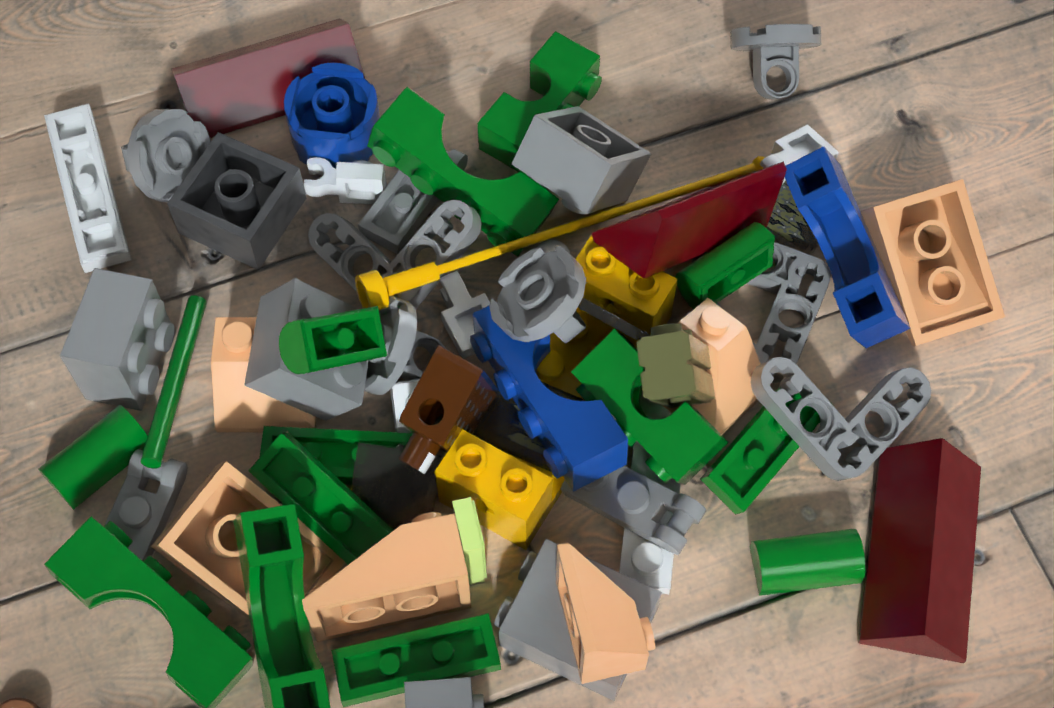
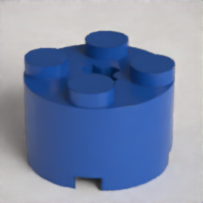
(331, 114)

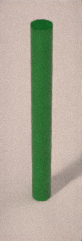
(173, 383)

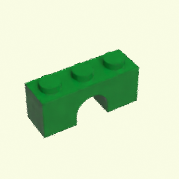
(559, 72)
(677, 443)

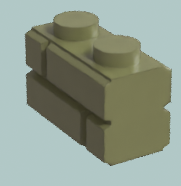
(675, 367)

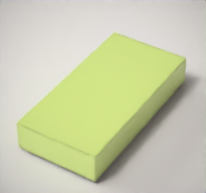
(471, 539)

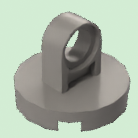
(778, 47)
(164, 151)
(540, 296)
(401, 340)

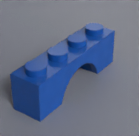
(858, 274)
(577, 436)

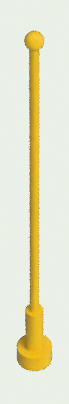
(375, 290)

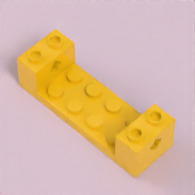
(508, 491)

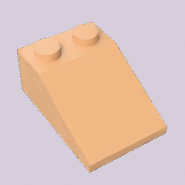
(935, 261)
(205, 543)
(399, 580)

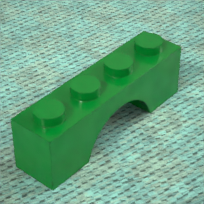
(413, 143)
(102, 569)
(274, 591)

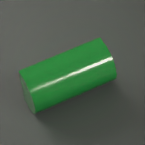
(727, 266)
(332, 340)
(94, 456)
(808, 561)

